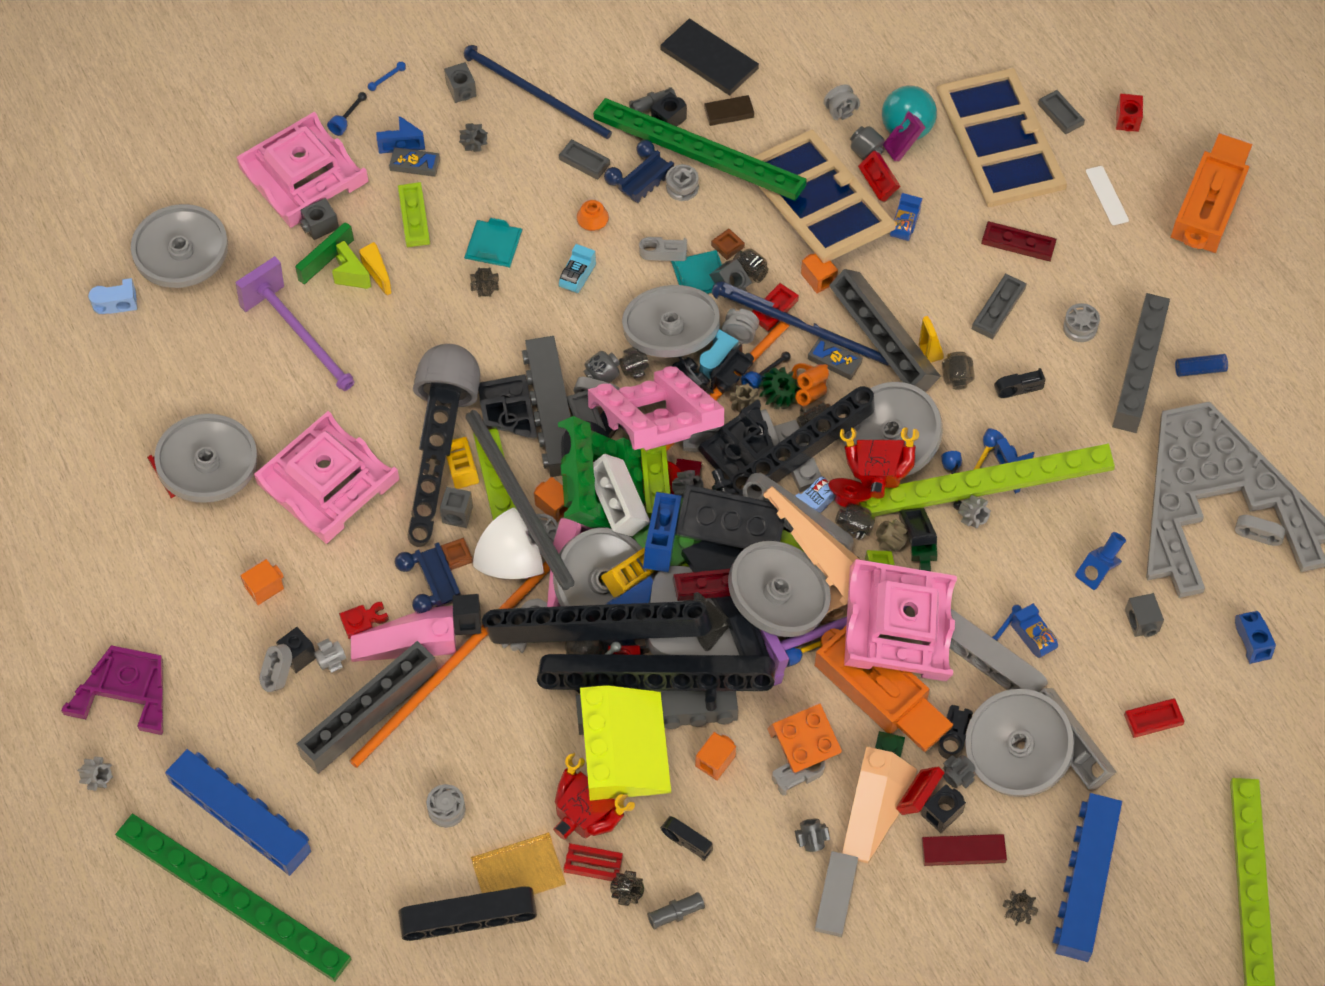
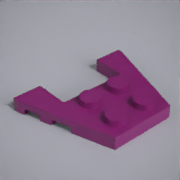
(126, 677)

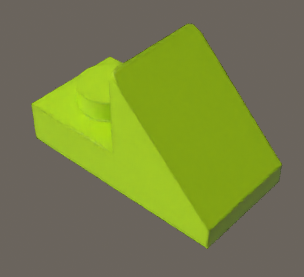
(351, 270)

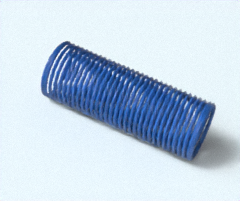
(1201, 365)

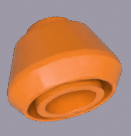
(592, 215)

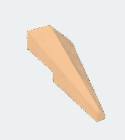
(817, 543)

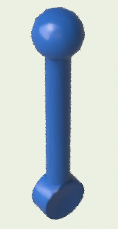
(401, 66)
(1015, 608)

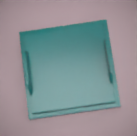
(493, 242)
(696, 270)

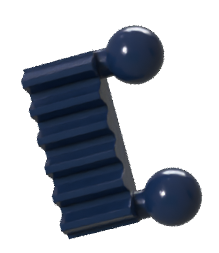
(644, 176)
(436, 574)

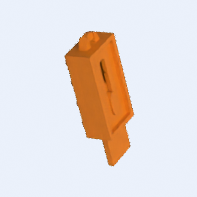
(1213, 194)
(886, 695)

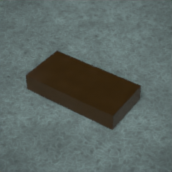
(729, 110)

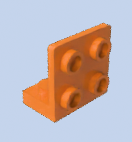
(806, 738)

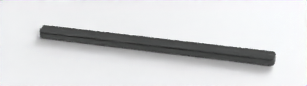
(520, 500)

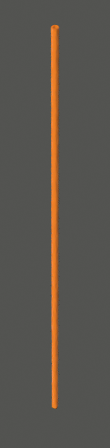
(511, 602)

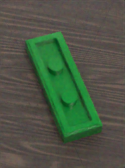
(323, 253)

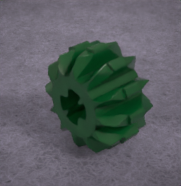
(779, 397)

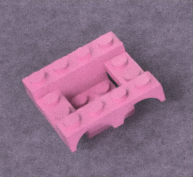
(275, 169)
(686, 411)
(302, 485)
(876, 608)

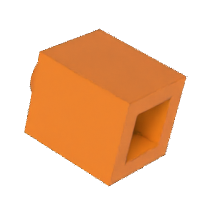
(817, 273)
(550, 498)
(262, 581)
(715, 755)

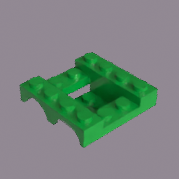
(579, 476)

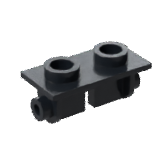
(688, 367)
(724, 376)

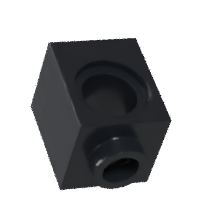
(670, 109)
(466, 614)
(301, 648)
(940, 818)

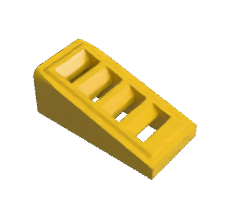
(373, 263)
(929, 341)
(466, 475)
(617, 582)

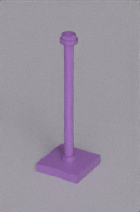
(262, 285)
(777, 648)

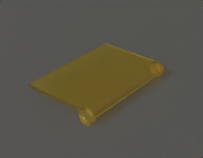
(521, 864)

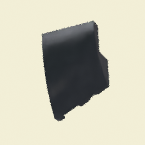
(508, 405)
(738, 441)

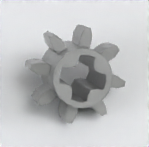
(974, 511)
(329, 655)
(95, 773)

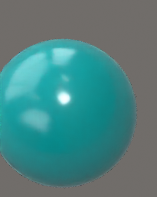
(909, 99)

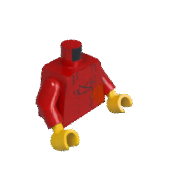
(880, 462)
(577, 810)

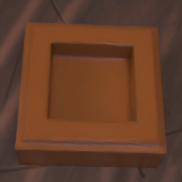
(727, 244)
(457, 553)

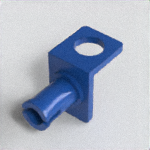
(1102, 559)

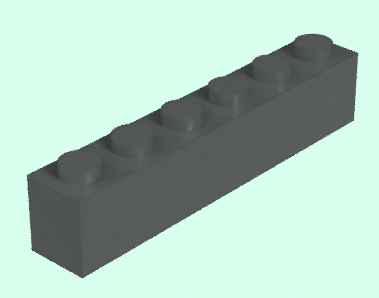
(884, 330)
(1141, 363)
(548, 396)
(367, 707)
(688, 709)

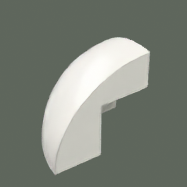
(507, 549)

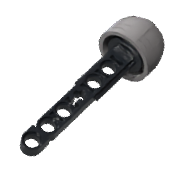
(450, 379)

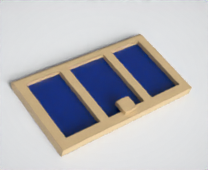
(1001, 137)
(834, 208)

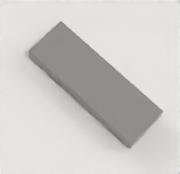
(836, 894)

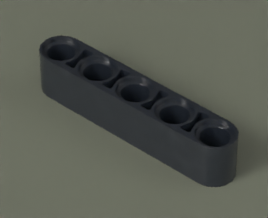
(467, 913)

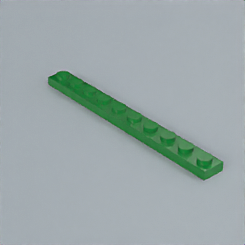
(700, 149)
(234, 897)

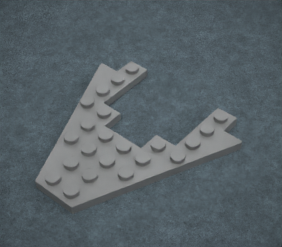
(1209, 457)

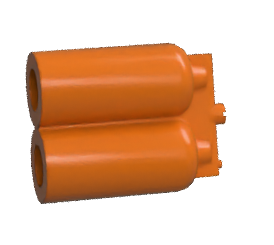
(811, 382)

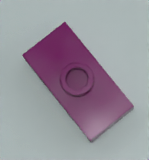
(899, 143)

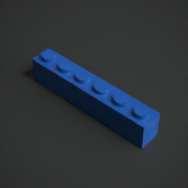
(238, 811)
(1088, 878)

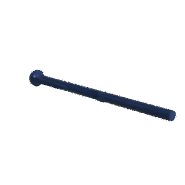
(470, 53)
(766, 307)

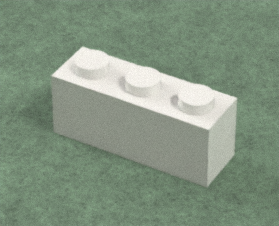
(619, 496)

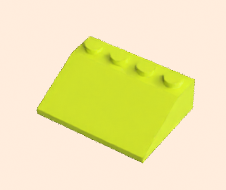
(624, 742)

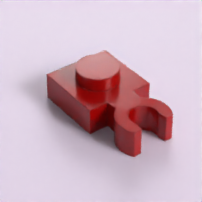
(360, 619)

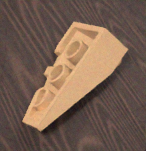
(879, 790)

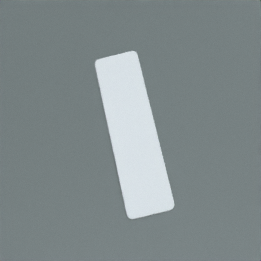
(1107, 195)

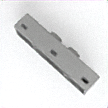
(1085, 750)

